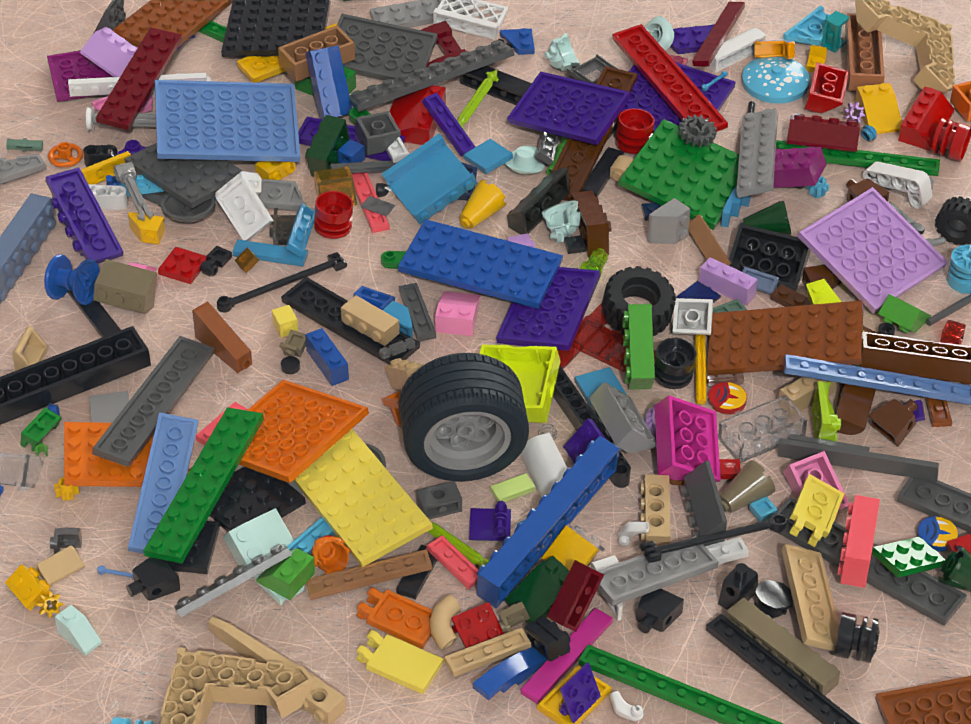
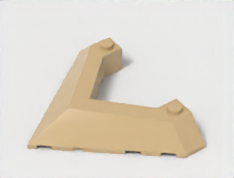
(925, 33)
(209, 678)

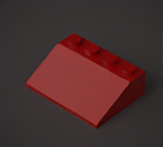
(413, 117)

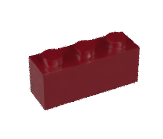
(575, 596)

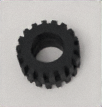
(955, 220)

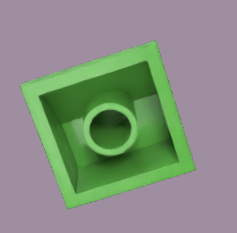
(905, 315)
(289, 574)

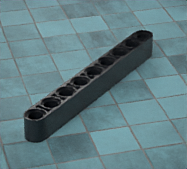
(577, 412)

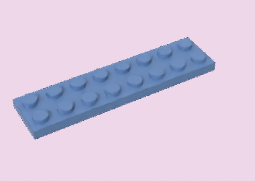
(163, 475)

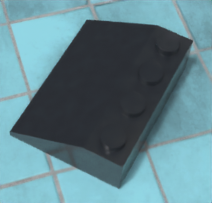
(771, 254)

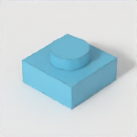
(763, 509)

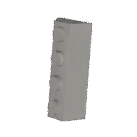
(621, 419)

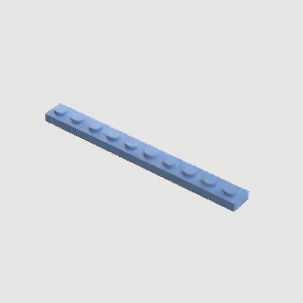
(877, 379)

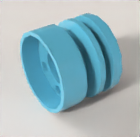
(960, 269)

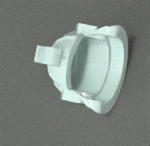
(562, 54)
(562, 219)

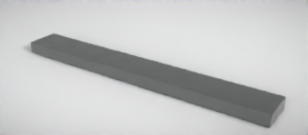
(861, 459)

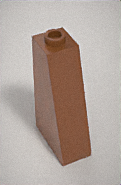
(215, 332)

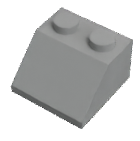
(669, 223)

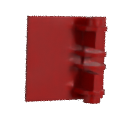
(477, 625)

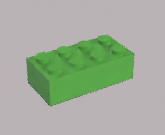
(639, 344)

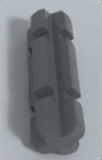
(397, 348)

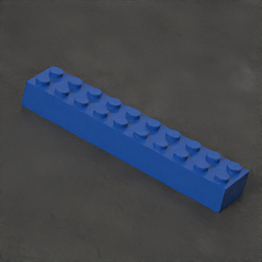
(547, 521)

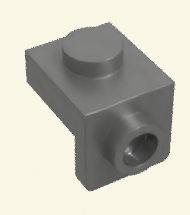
(64, 538)

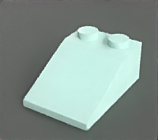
(257, 537)

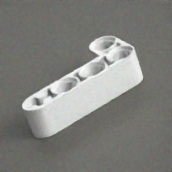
(904, 179)
(109, 197)

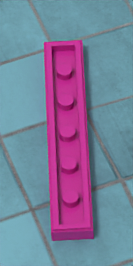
(552, 672)

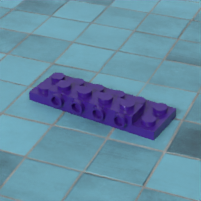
(82, 216)

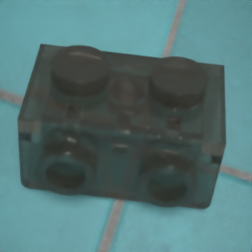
(281, 227)

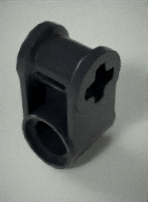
(97, 153)

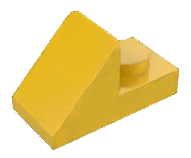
(816, 54)

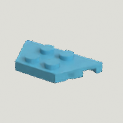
(808, 29)

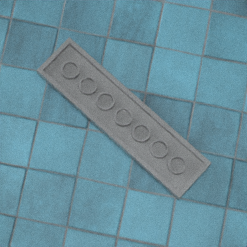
(757, 153)

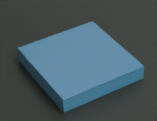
(488, 156)

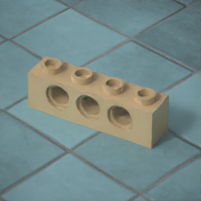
(656, 508)

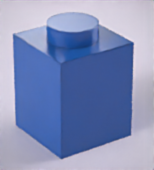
(351, 152)

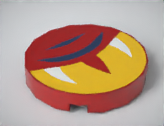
(727, 397)

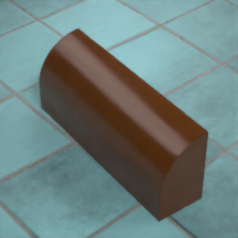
(854, 407)

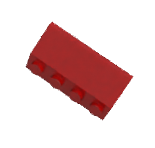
(924, 118)

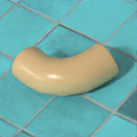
(441, 622)

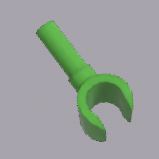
(41, 448)

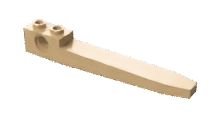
(321, 702)

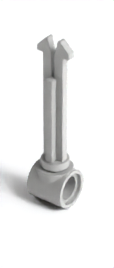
(126, 174)

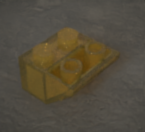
(335, 180)

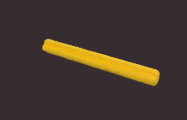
(700, 369)

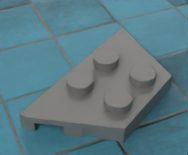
(280, 194)

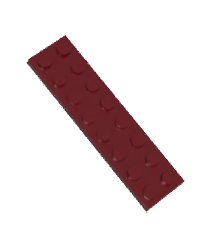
(139, 78)

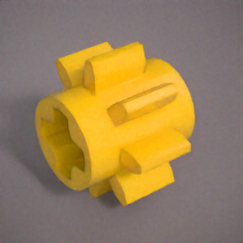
(64, 491)
(44, 606)

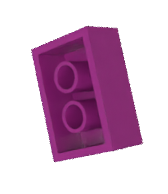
(798, 166)

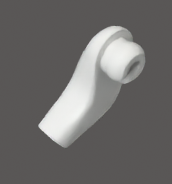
(630, 530)
(624, 709)

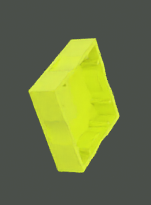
(536, 371)

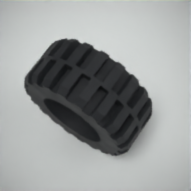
(642, 284)

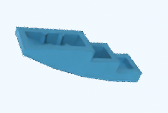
(733, 207)

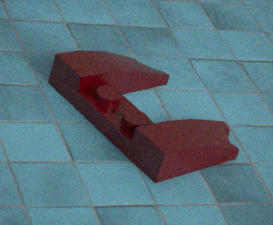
(445, 41)

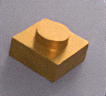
(246, 260)

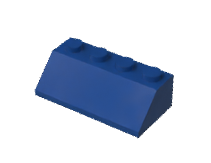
(329, 82)

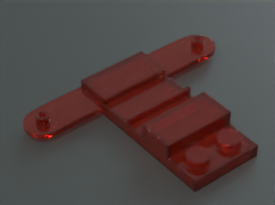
(597, 342)

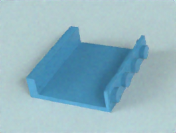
(429, 179)

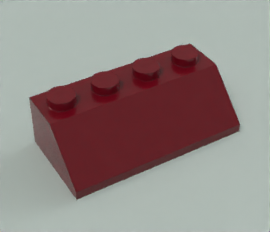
(823, 132)

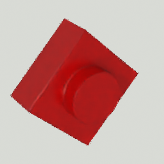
(729, 468)

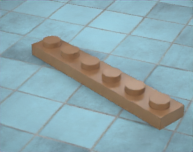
(369, 574)

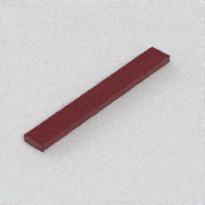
(718, 34)

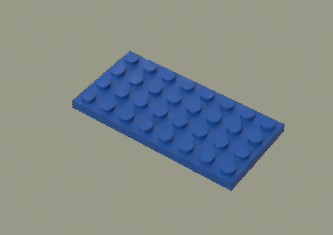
(481, 263)

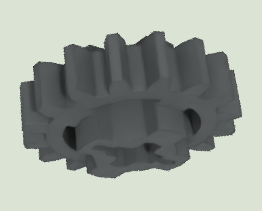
(697, 130)

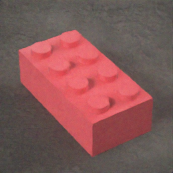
(858, 541)

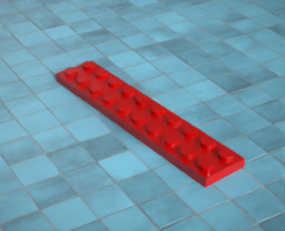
(666, 75)

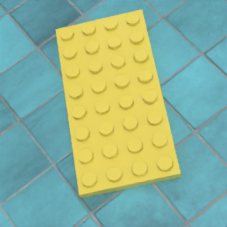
(361, 500)

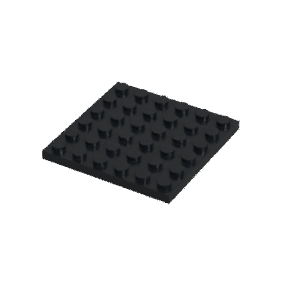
(265, 25)

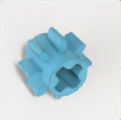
(819, 189)

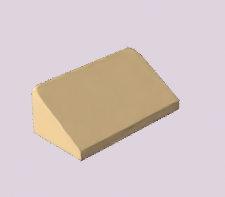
(60, 565)

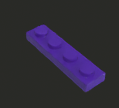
(448, 124)

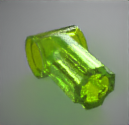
(596, 261)

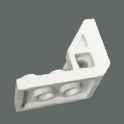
(243, 205)

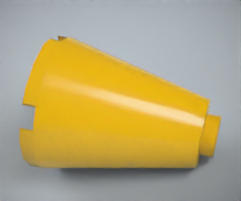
(482, 204)

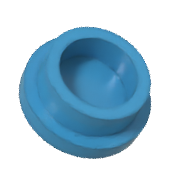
(869, 133)

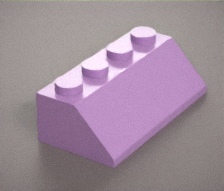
(109, 51)

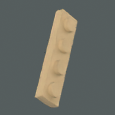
(487, 652)

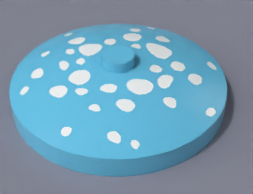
(775, 79)

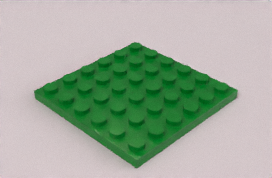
(677, 170)

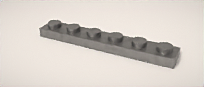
(239, 575)

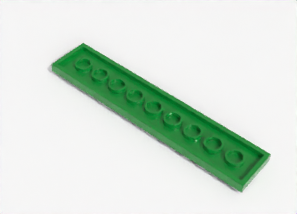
(203, 485)

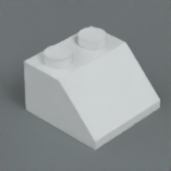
(693, 316)

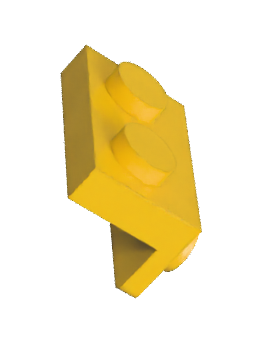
(27, 586)

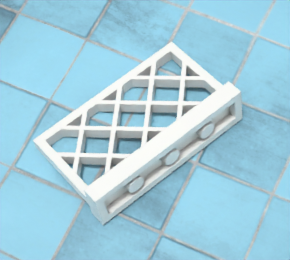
(467, 22)

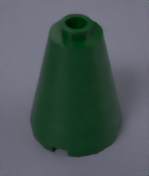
(770, 218)
(957, 569)

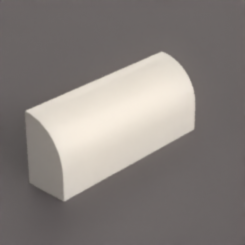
(736, 49)
(543, 462)

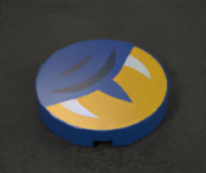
(937, 532)

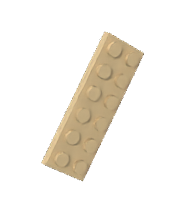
(811, 597)

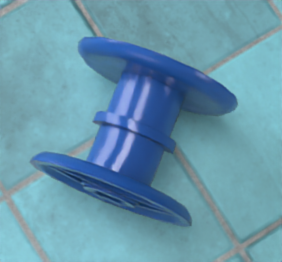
(61, 277)

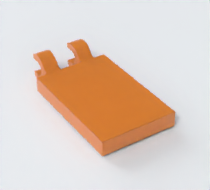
(397, 616)

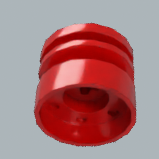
(634, 130)
(947, 138)
(333, 214)

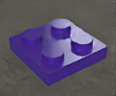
(581, 438)

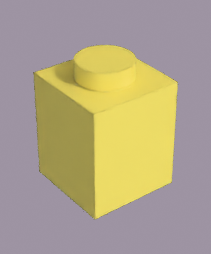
(284, 320)

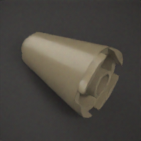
(747, 487)

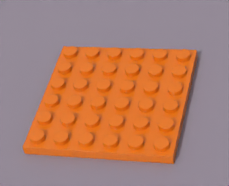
(297, 429)

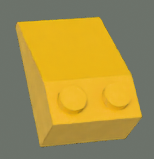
(879, 107)

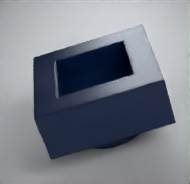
(648, 208)

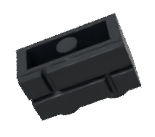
(548, 638)

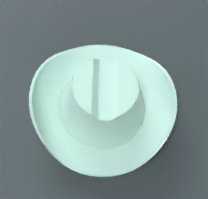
(661, 31)
(525, 161)

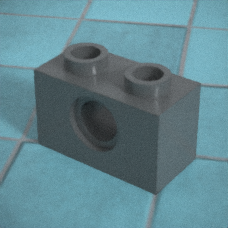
(439, 500)

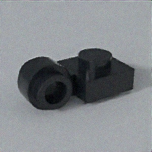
(217, 257)

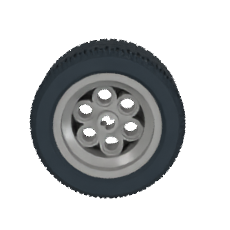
(463, 417)

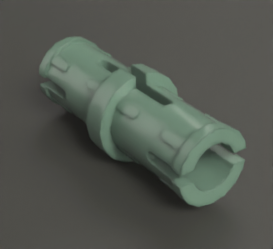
(24, 145)

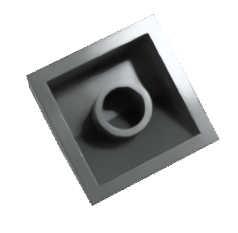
(376, 132)

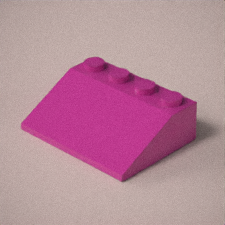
(685, 438)

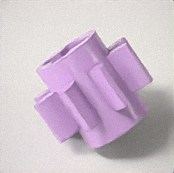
(848, 112)

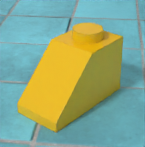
(149, 230)

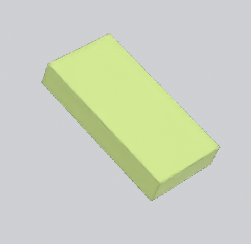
(512, 488)

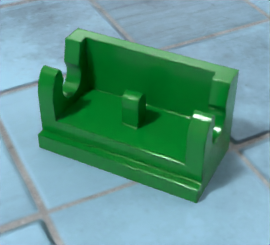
(39, 428)

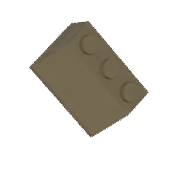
(125, 286)

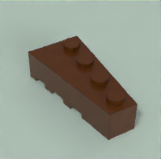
(593, 222)

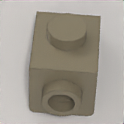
(294, 344)
(513, 616)

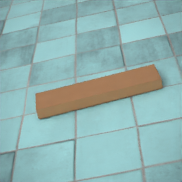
(706, 240)

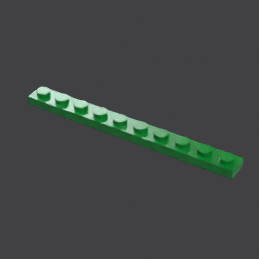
(867, 158)
(669, 689)

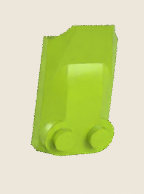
(824, 420)

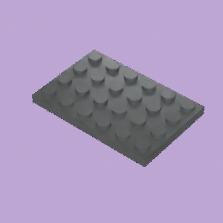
(386, 48)
(185, 179)

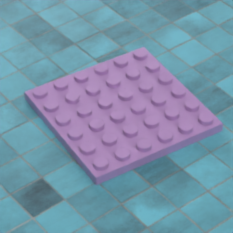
(872, 249)

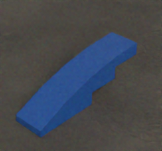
(509, 672)

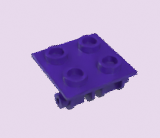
(489, 523)
(579, 693)

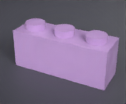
(728, 281)

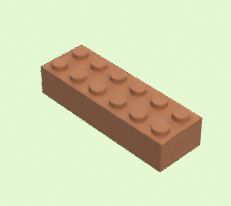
(863, 55)

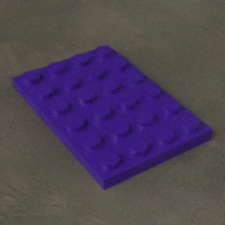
(569, 107)
(558, 315)

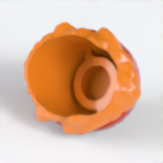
(330, 554)

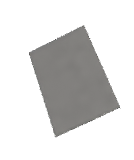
(378, 206)

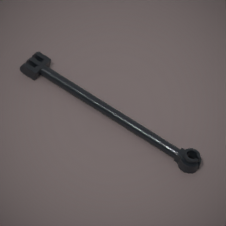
(225, 303)
(653, 553)

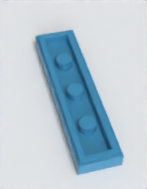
(301, 230)
(270, 252)

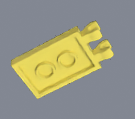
(815, 509)
(400, 661)

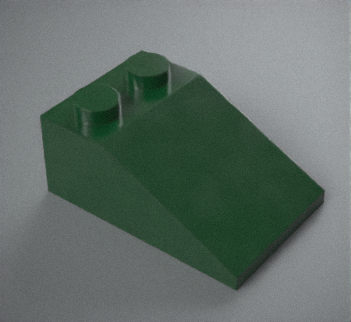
(539, 588)

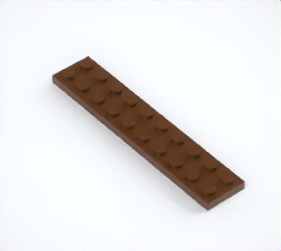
(581, 156)

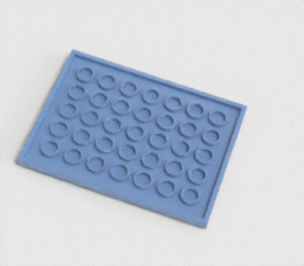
(226, 121)

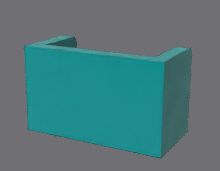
(832, 31)

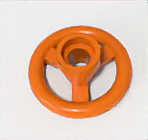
(64, 152)

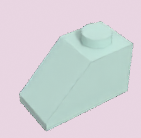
(77, 630)

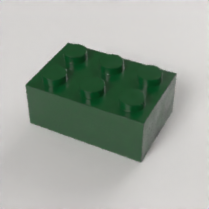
(326, 143)

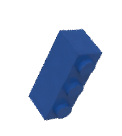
(327, 357)

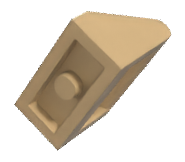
(34, 351)

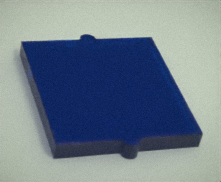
(699, 291)

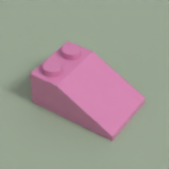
(457, 313)
(817, 466)

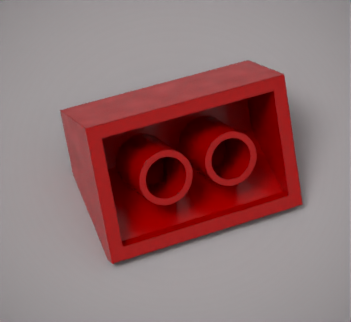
(826, 88)

